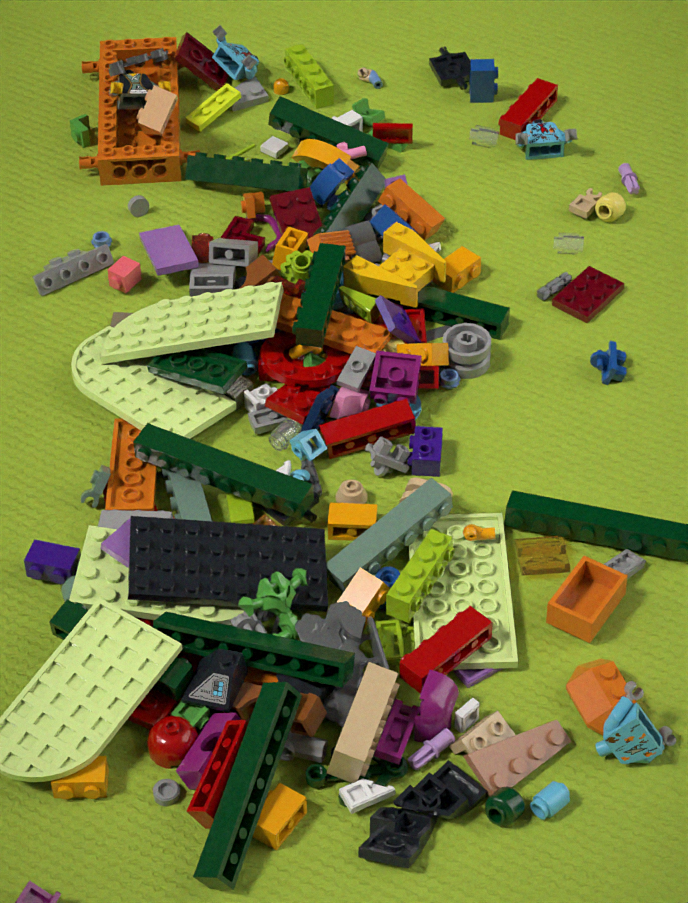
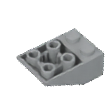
(211, 278)

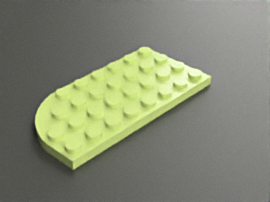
(196, 323)
(143, 396)
(107, 579)
(82, 695)

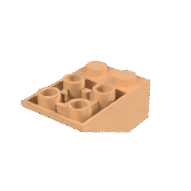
(157, 110)

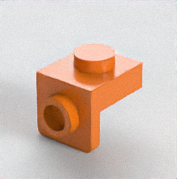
(252, 204)

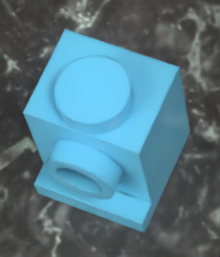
(303, 447)

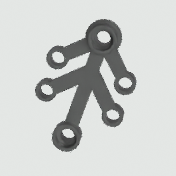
(118, 67)

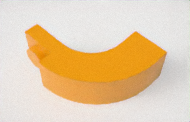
(321, 154)

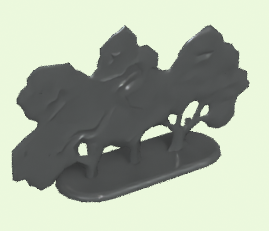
(330, 634)

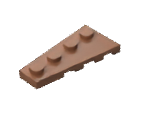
(517, 756)

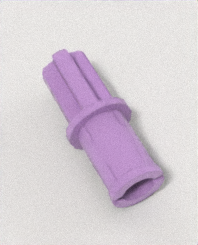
(629, 178)
(431, 749)

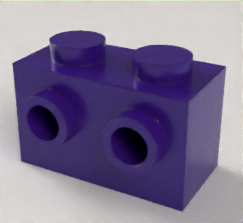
(426, 451)
(51, 561)

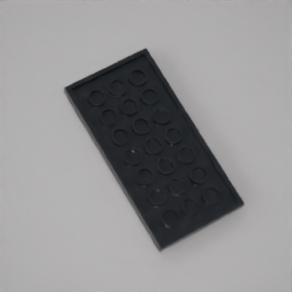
(222, 561)

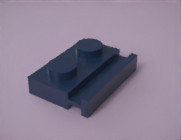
(320, 409)

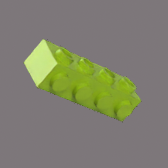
(309, 76)
(419, 575)

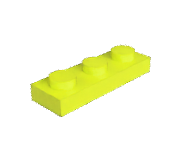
(213, 107)

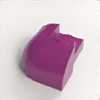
(436, 706)

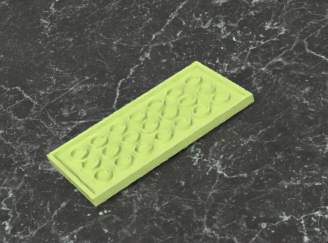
(476, 579)

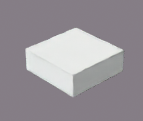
(274, 147)
(467, 715)

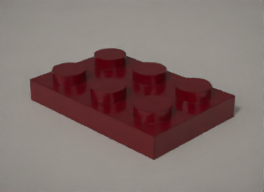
(200, 62)
(296, 210)
(587, 294)

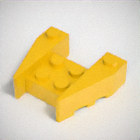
(403, 274)

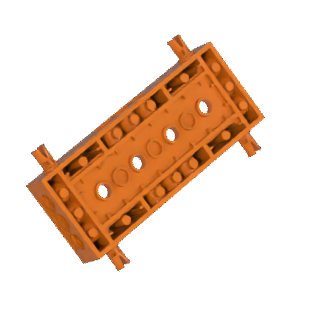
(123, 150)

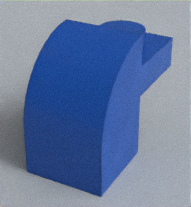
(329, 181)

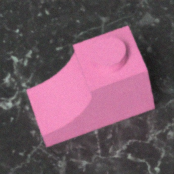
(350, 402)

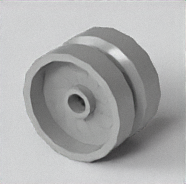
(468, 349)

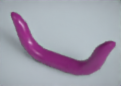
(272, 221)

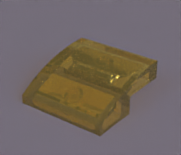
(542, 555)

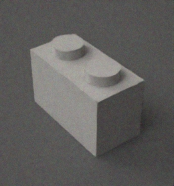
(232, 252)

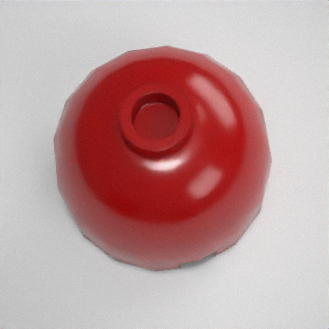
(171, 740)

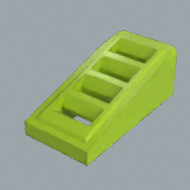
(360, 304)

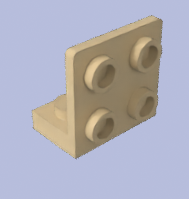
(484, 733)

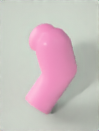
(355, 152)

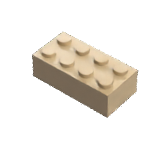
(364, 723)

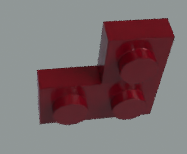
(240, 230)

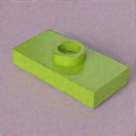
(391, 640)

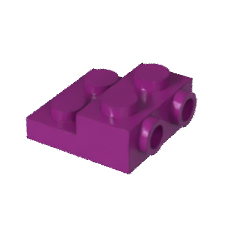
(395, 377)

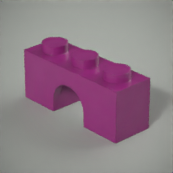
(198, 756)

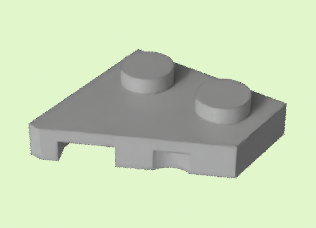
(251, 94)

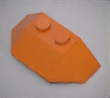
(596, 691)

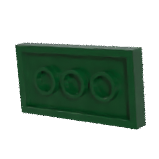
(199, 368)

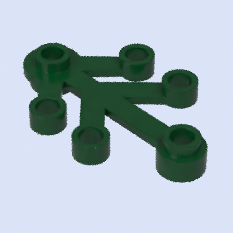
(383, 768)

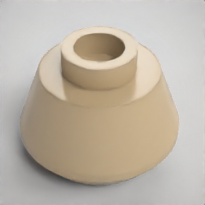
(351, 492)

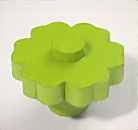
(297, 266)

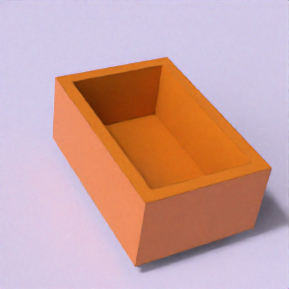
(586, 599)

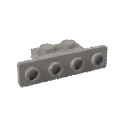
(72, 268)

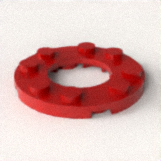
(287, 373)

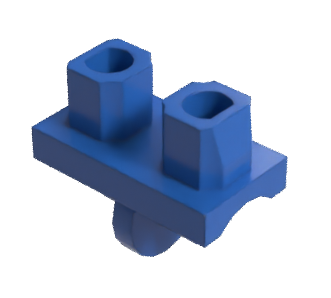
(610, 363)

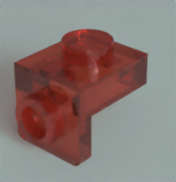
(200, 246)

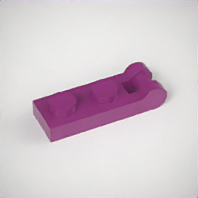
(396, 732)

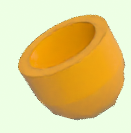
(281, 86)

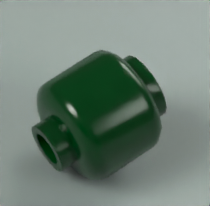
(504, 806)

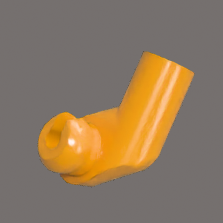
(301, 350)
(472, 532)

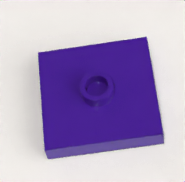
(397, 321)

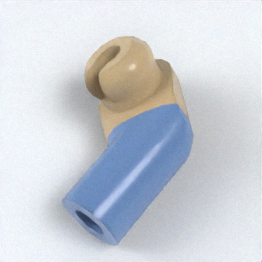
(370, 76)

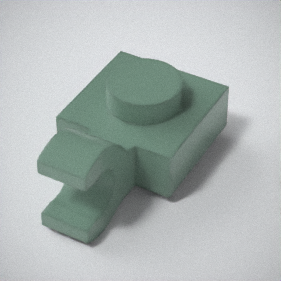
(98, 481)

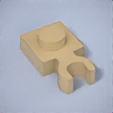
(585, 205)

